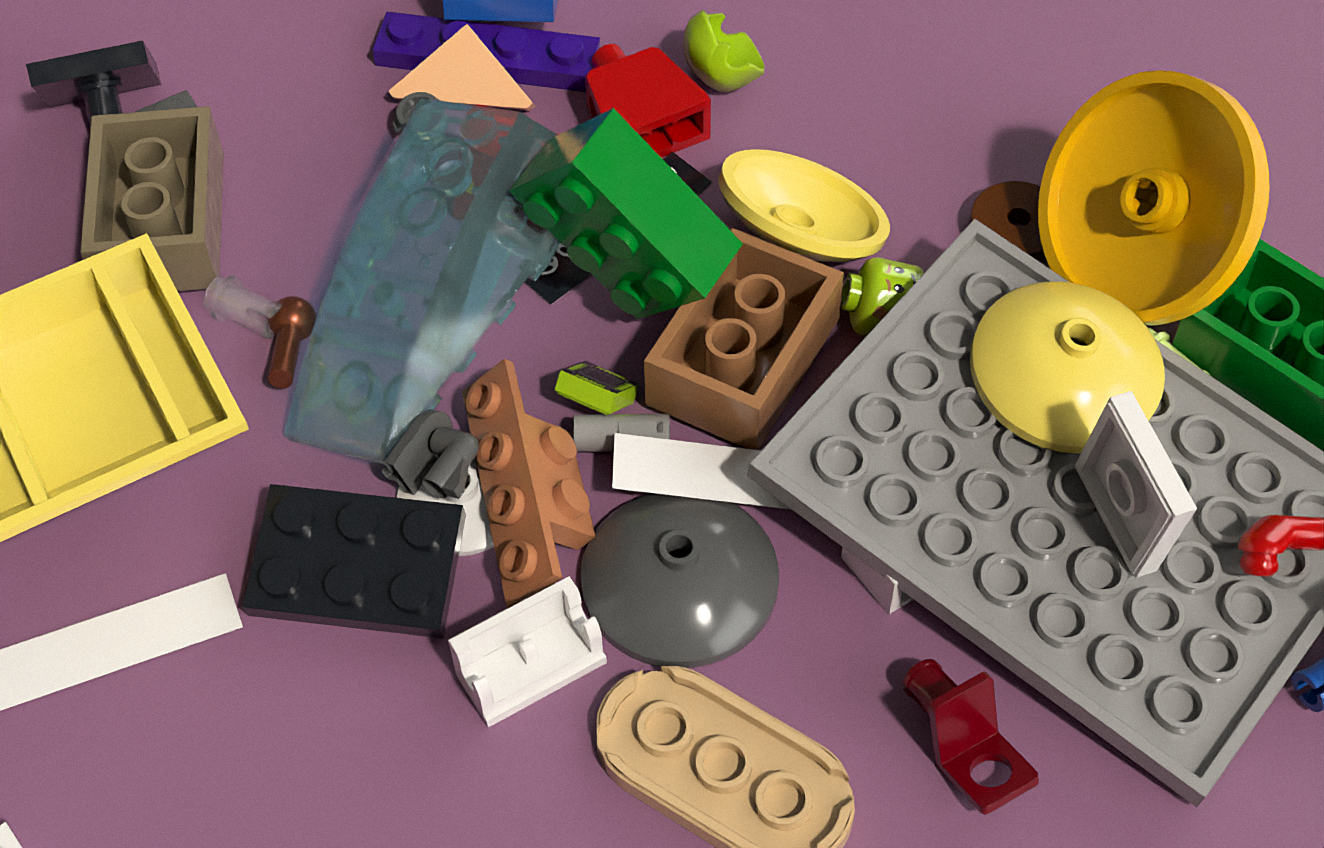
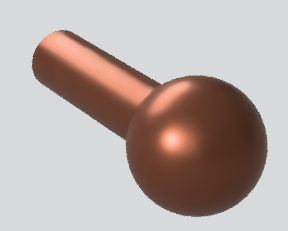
(290, 326)

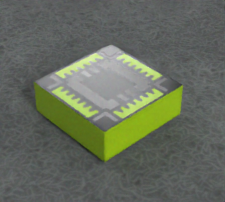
(596, 387)

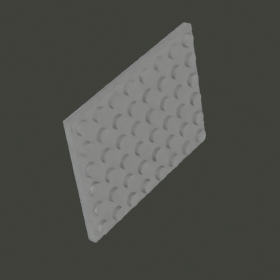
(1015, 555)

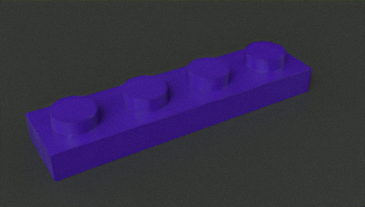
(526, 54)

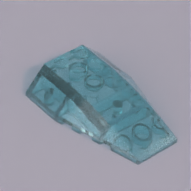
(419, 276)

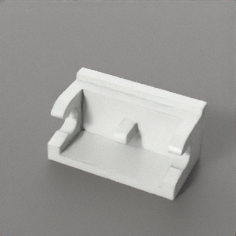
(527, 652)

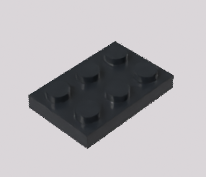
(355, 561)

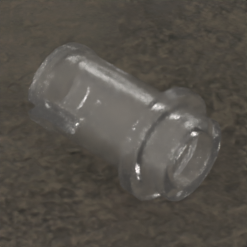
(231, 301)

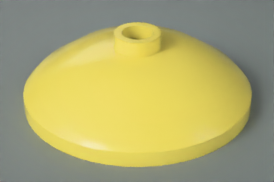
(802, 206)
(1047, 383)

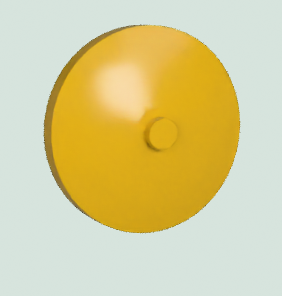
(1155, 194)

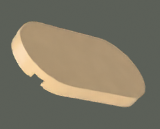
(721, 764)

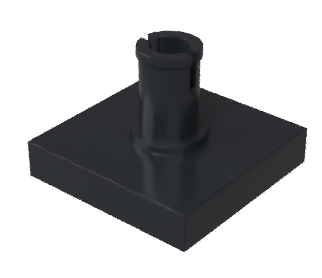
(95, 77)

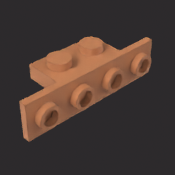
(526, 483)

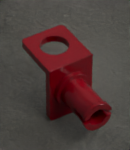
(967, 733)

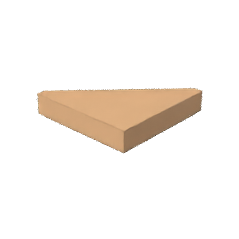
(464, 74)

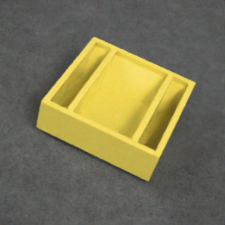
(101, 384)

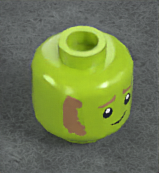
(876, 291)

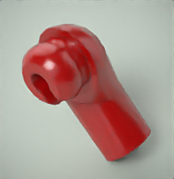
(1274, 535)

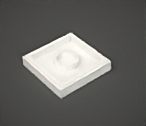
(1134, 485)

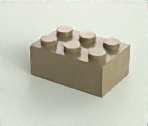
(159, 179)

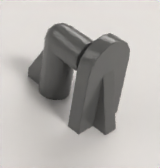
(432, 456)

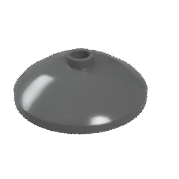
(684, 607)

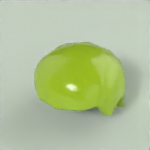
(720, 58)

